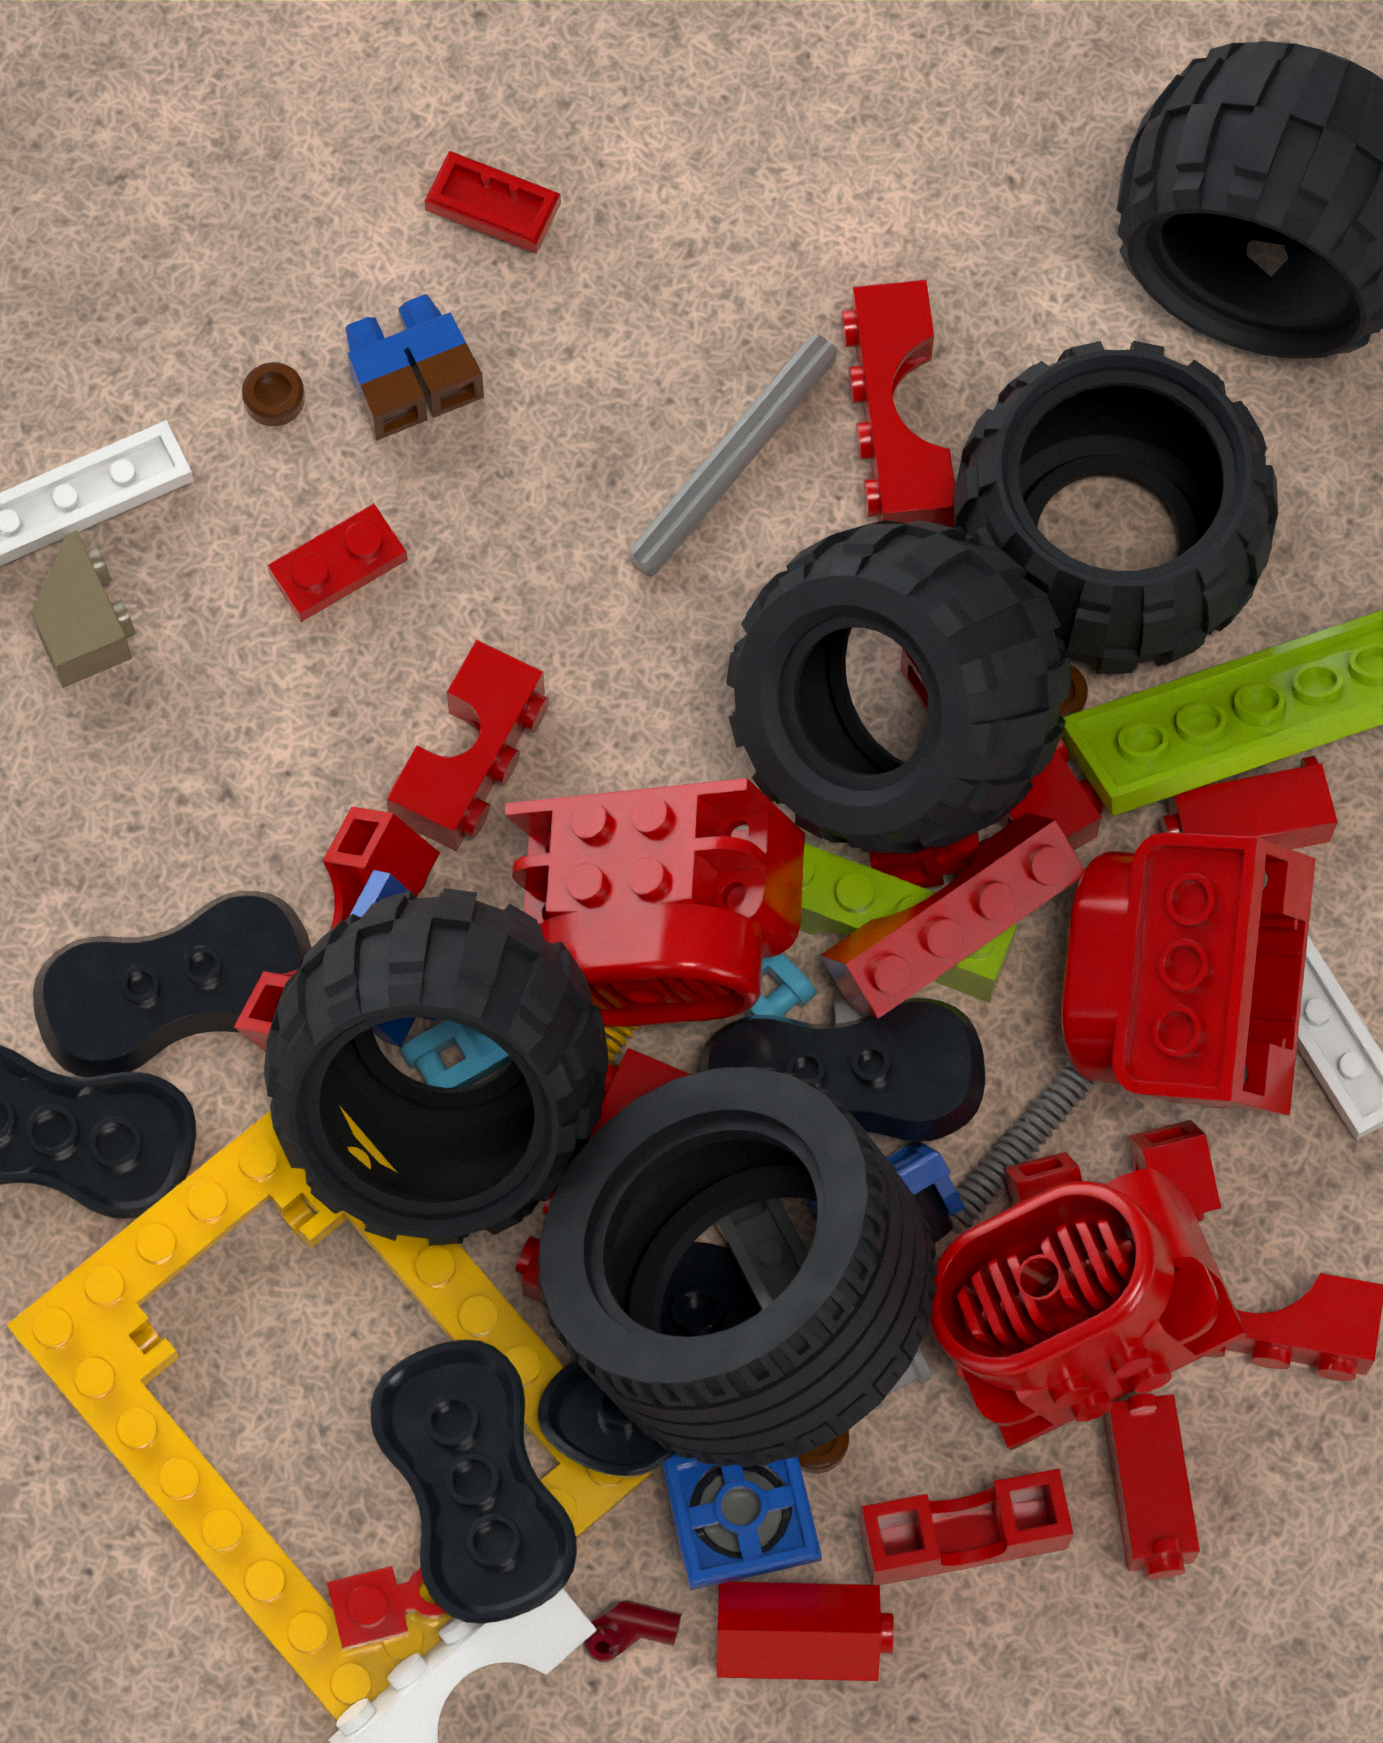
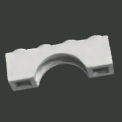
(420, 1685)

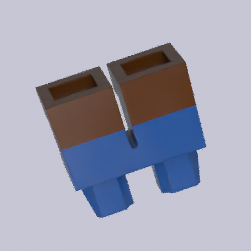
(385, 374)

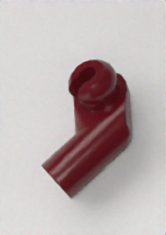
(628, 1623)

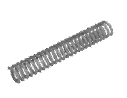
(1068, 1096)

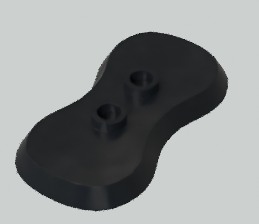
(124, 999)
(898, 1075)
(98, 1139)
(586, 1425)
(488, 1523)

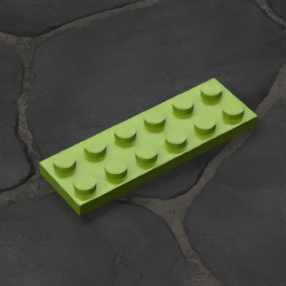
(1232, 716)

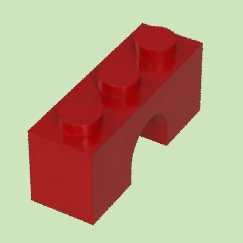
(448, 794)
(1174, 1150)
(1000, 1524)

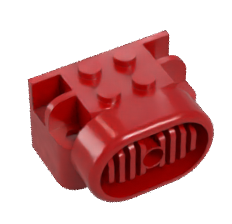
(664, 894)
(1190, 970)
(1119, 1311)

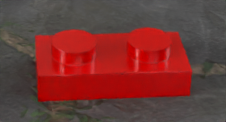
(337, 562)

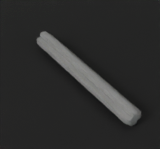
(732, 455)

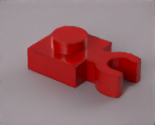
(928, 865)
(374, 1606)

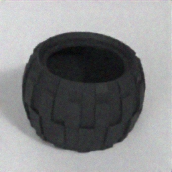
(1268, 151)
(1139, 421)
(984, 664)
(459, 1153)

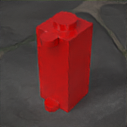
(1279, 806)
(1151, 1485)
(801, 1631)

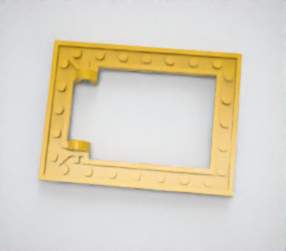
(105, 1351)

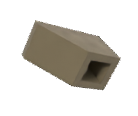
(76, 618)

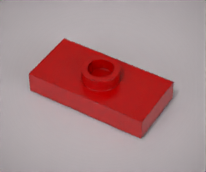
(492, 202)

